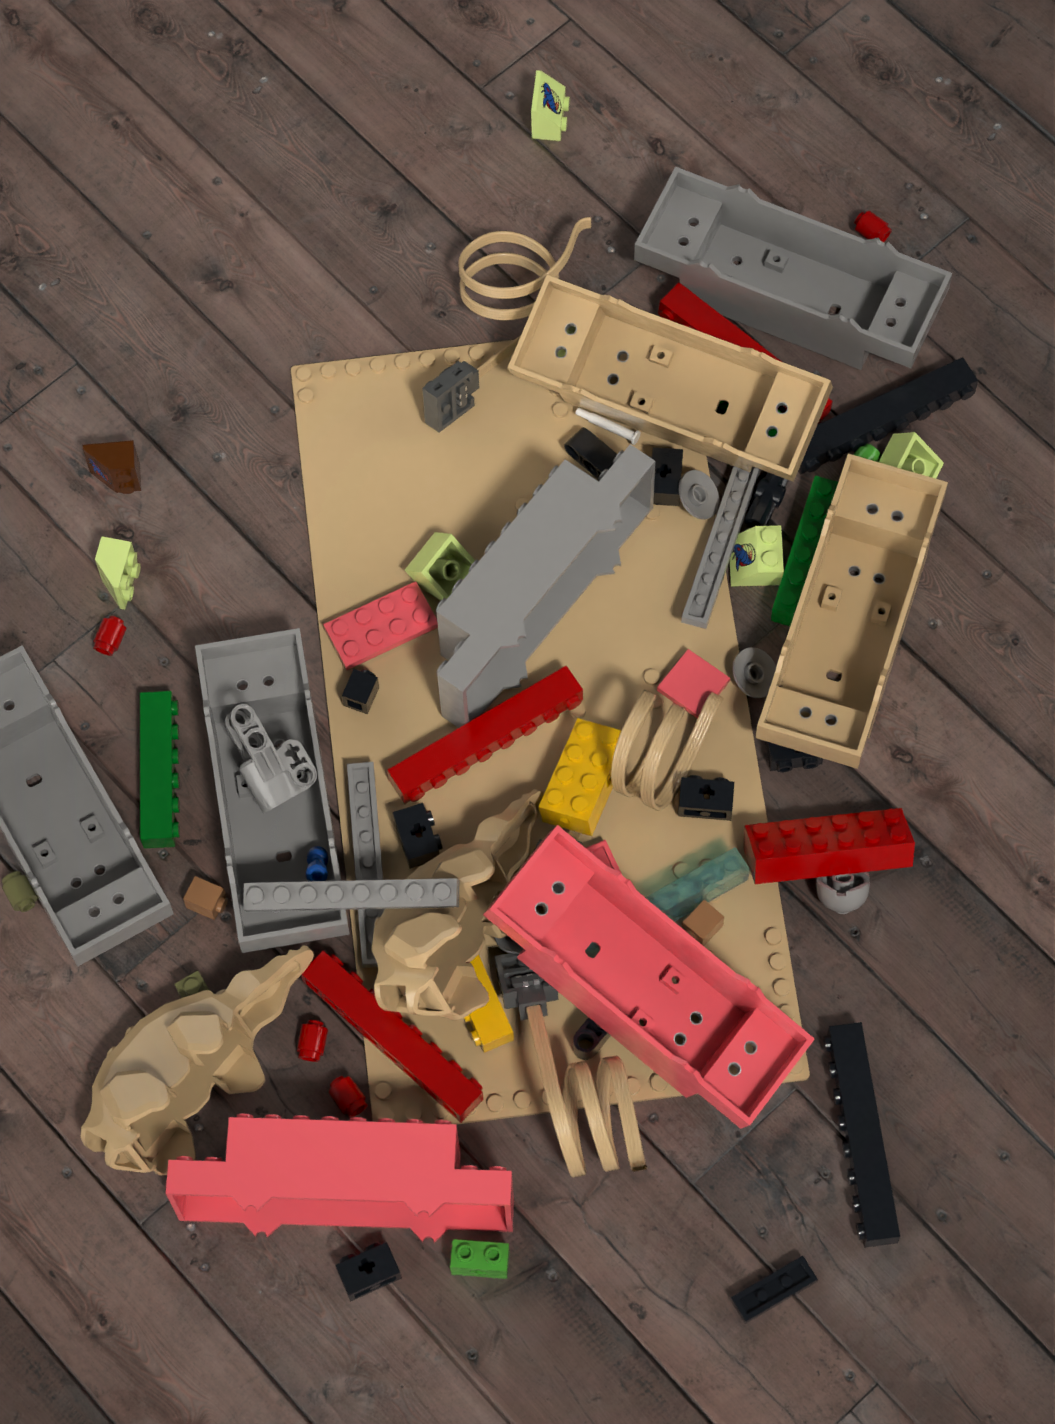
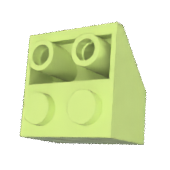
(118, 568)

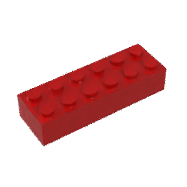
(828, 845)

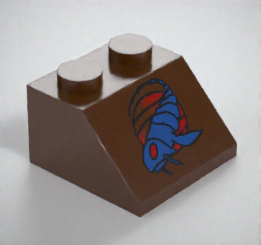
(115, 465)

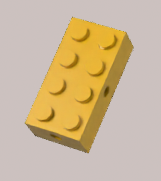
(581, 779)

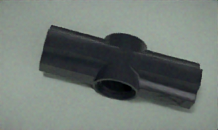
(766, 498)

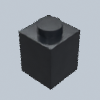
(360, 690)

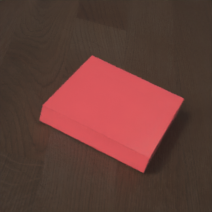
(692, 682)

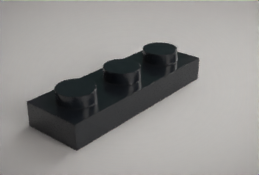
(774, 1289)

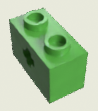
(480, 1259)

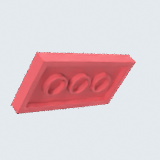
(381, 625)

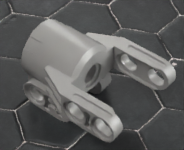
(266, 767)

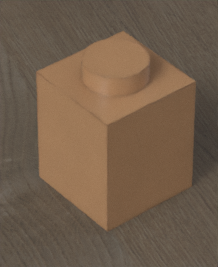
(205, 898)
(703, 922)

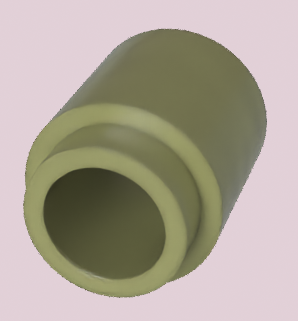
(19, 891)

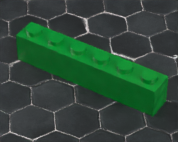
(803, 549)
(158, 769)

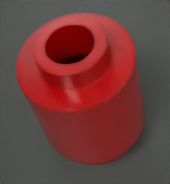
(872, 226)
(109, 635)
(312, 1041)
(347, 1096)

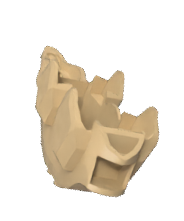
(428, 950)
(174, 1060)

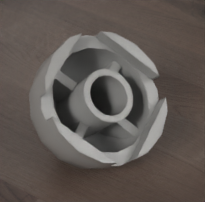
(843, 892)

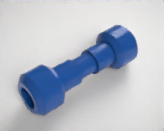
(317, 860)

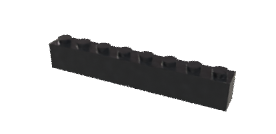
(889, 413)
(863, 1135)

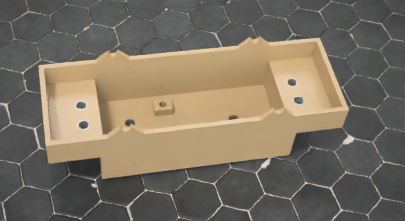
(677, 390)
(848, 632)

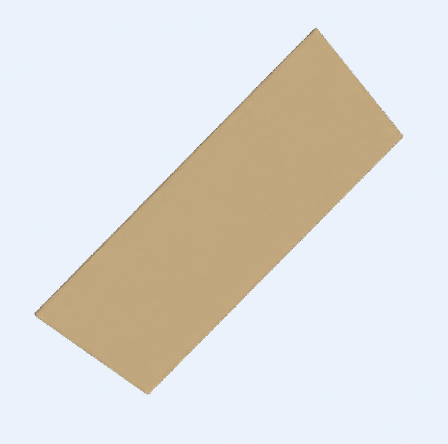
(372, 501)

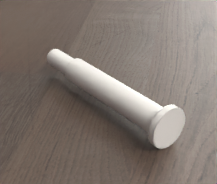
(610, 425)

